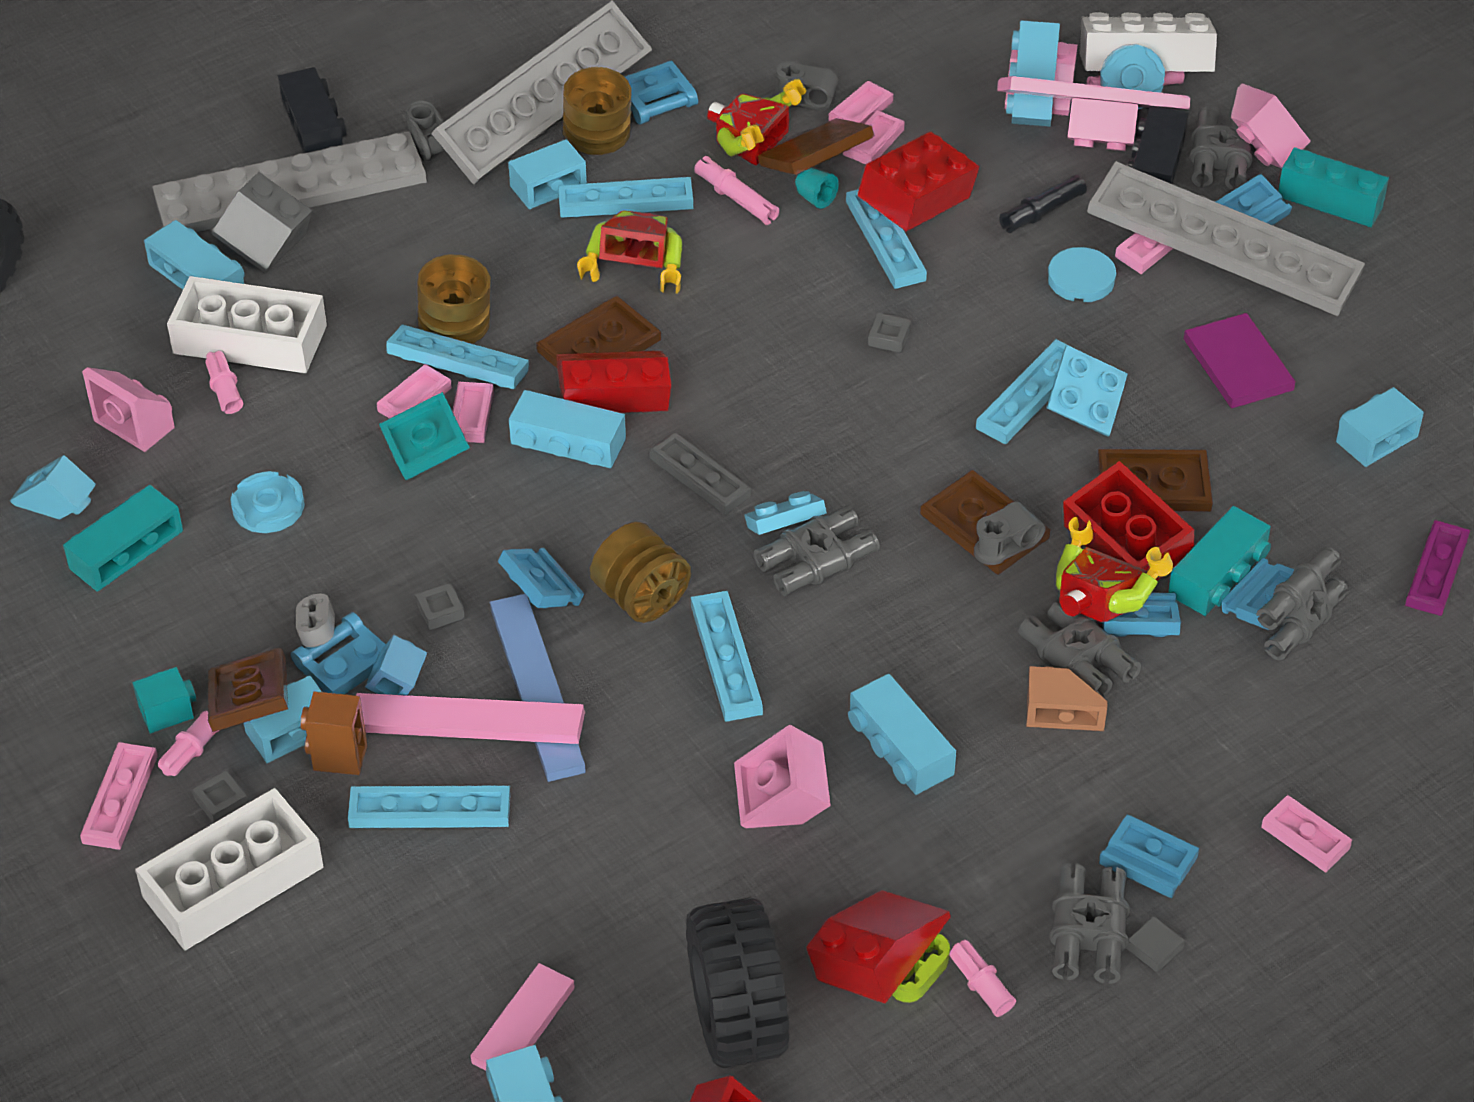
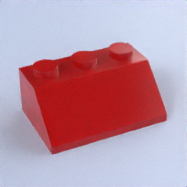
(616, 380)

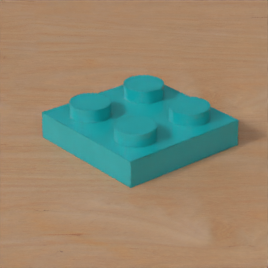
(424, 436)

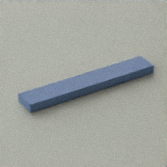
(534, 678)

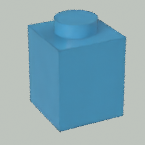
(396, 668)

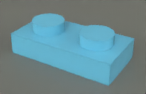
(773, 516)

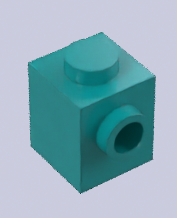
(164, 699)

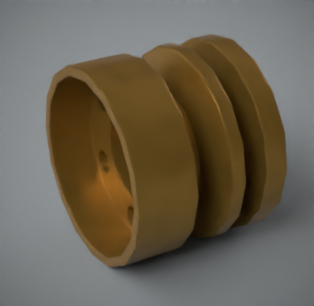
(597, 110)
(454, 298)
(640, 572)

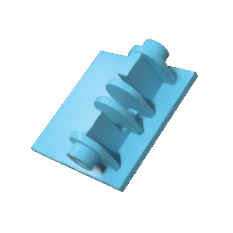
(1086, 390)

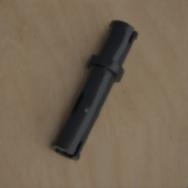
(1032, 208)

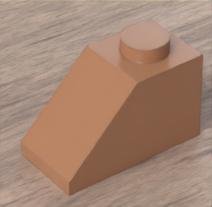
(1063, 701)

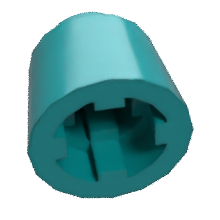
(817, 187)

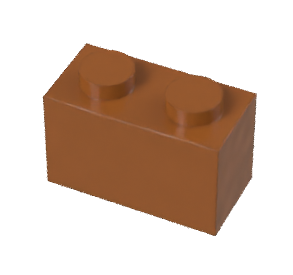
(335, 733)

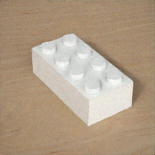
(1179, 42)
(247, 324)
(229, 868)

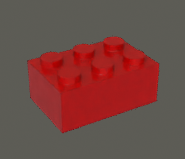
(918, 180)
(1128, 518)

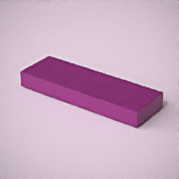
(1437, 568)

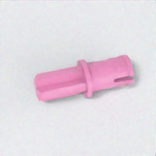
(223, 382)
(187, 745)
(982, 978)

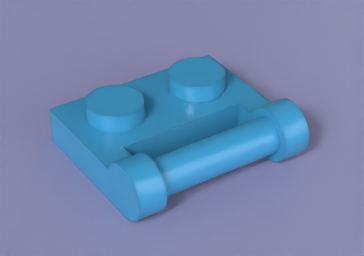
(657, 83)
(346, 666)

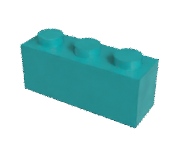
(1333, 187)
(123, 537)
(1220, 560)

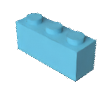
(1037, 60)
(182, 253)
(567, 429)
(901, 734)

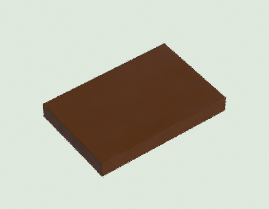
(816, 146)
(606, 328)
(1173, 475)
(962, 506)
(247, 689)

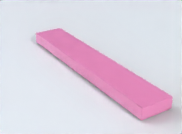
(1073, 90)
(472, 718)

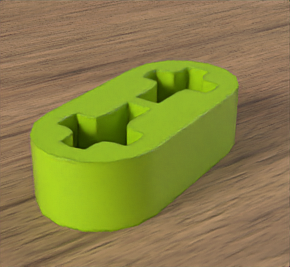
(926, 972)

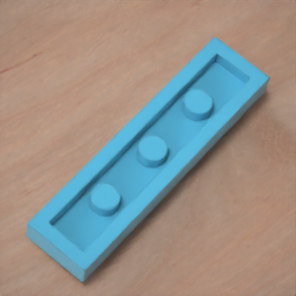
(634, 196)
(888, 243)
(457, 356)
(1022, 397)
(726, 656)
(428, 806)

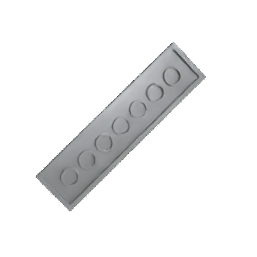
(532, 96)
(309, 177)
(1226, 238)

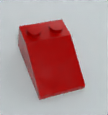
(874, 944)

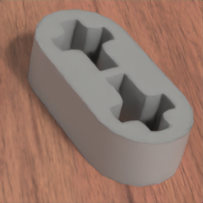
(315, 620)

